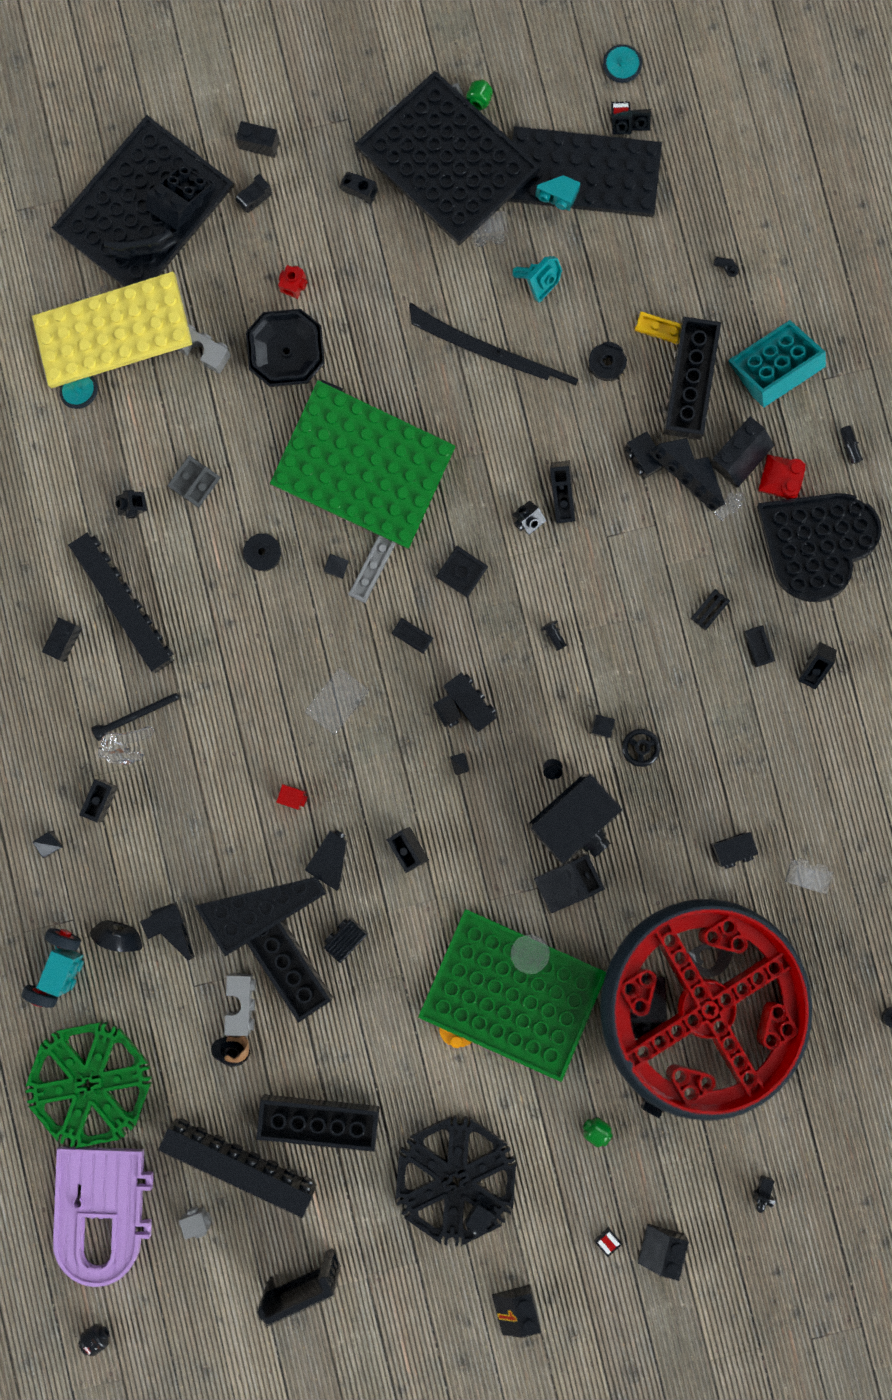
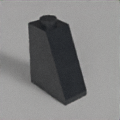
(329, 860)

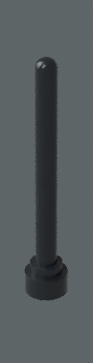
(101, 730)

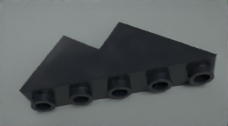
(692, 473)

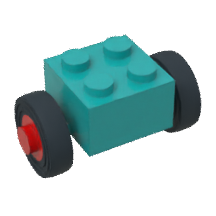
(59, 970)

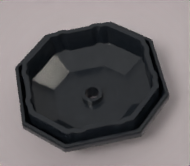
(281, 331)

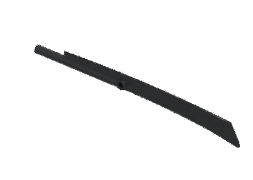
(448, 333)

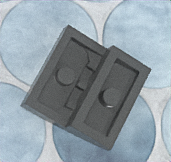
(194, 481)

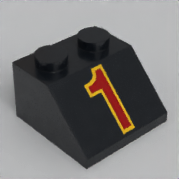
(517, 1312)

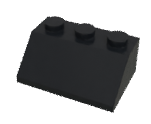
(743, 452)

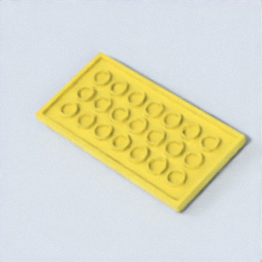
(112, 330)

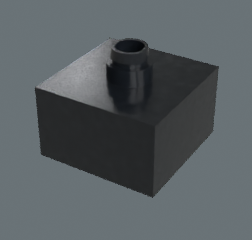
(576, 819)

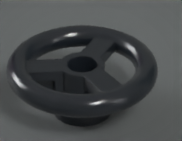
(640, 759)

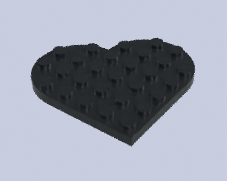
(817, 541)

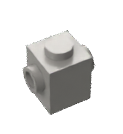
(195, 1222)

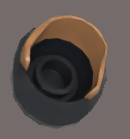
(231, 1050)

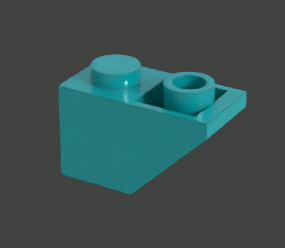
(559, 191)

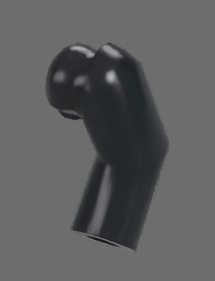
(728, 265)

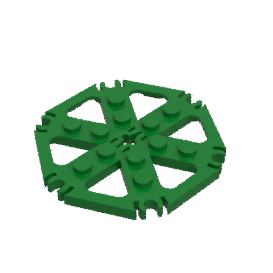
(100, 1098)

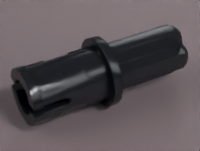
(851, 444)

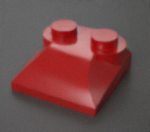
(782, 477)

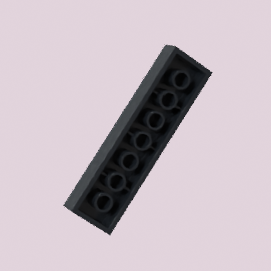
(238, 1167)

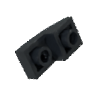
(631, 121)

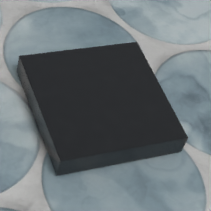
(462, 571)

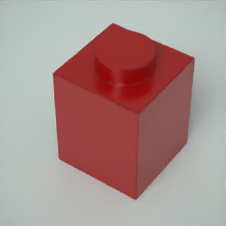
(292, 797)

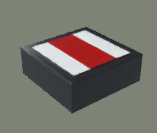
(618, 107)
(608, 1242)

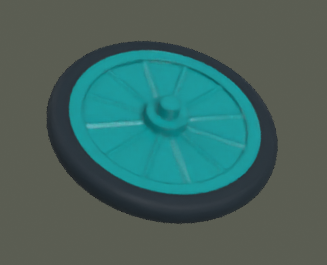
(622, 63)
(79, 393)

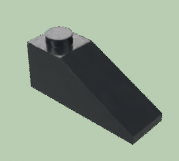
(562, 491)
(447, 711)
(177, 935)

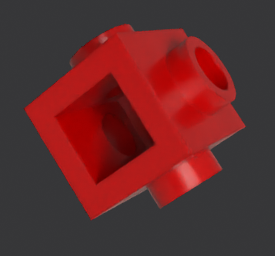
(292, 281)

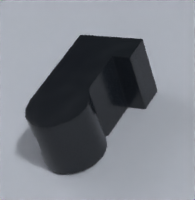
(359, 186)
(254, 194)

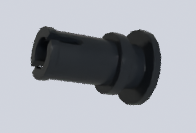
(554, 635)

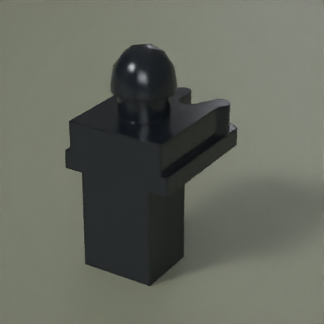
(763, 1194)

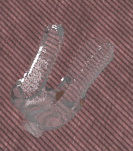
(115, 748)

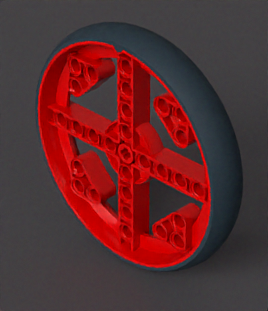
(786, 1047)

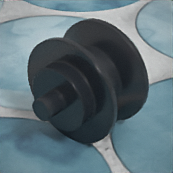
(553, 769)

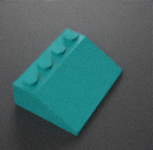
(778, 363)

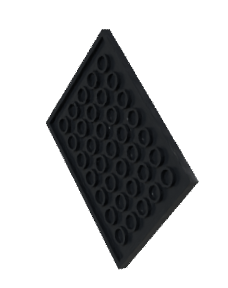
(447, 157)
(116, 200)

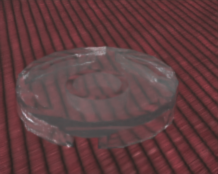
(530, 954)

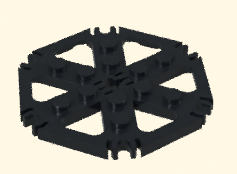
(454, 1194)

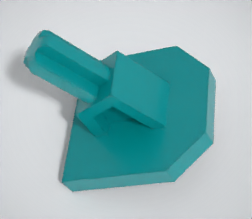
(540, 276)

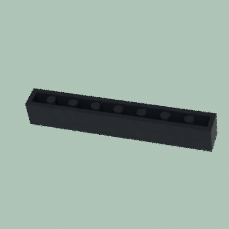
(121, 603)

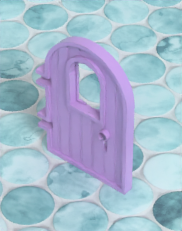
(107, 1191)

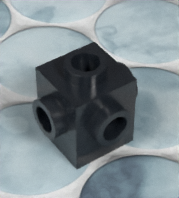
(130, 504)
(528, 518)

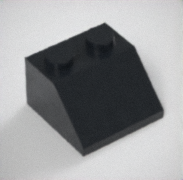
(663, 1251)

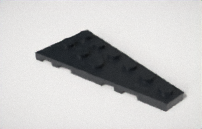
(245, 916)

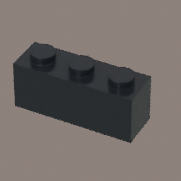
(470, 701)

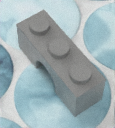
(214, 355)
(240, 1022)

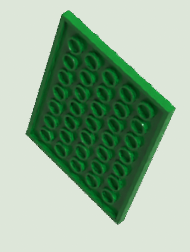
(362, 464)
(511, 1012)

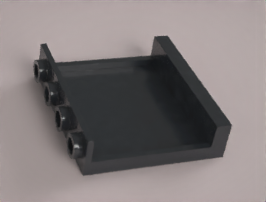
(299, 1293)

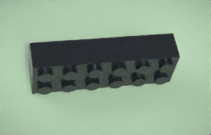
(692, 378)
(290, 971)
(318, 1122)

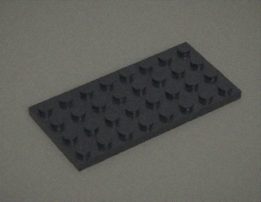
(612, 171)

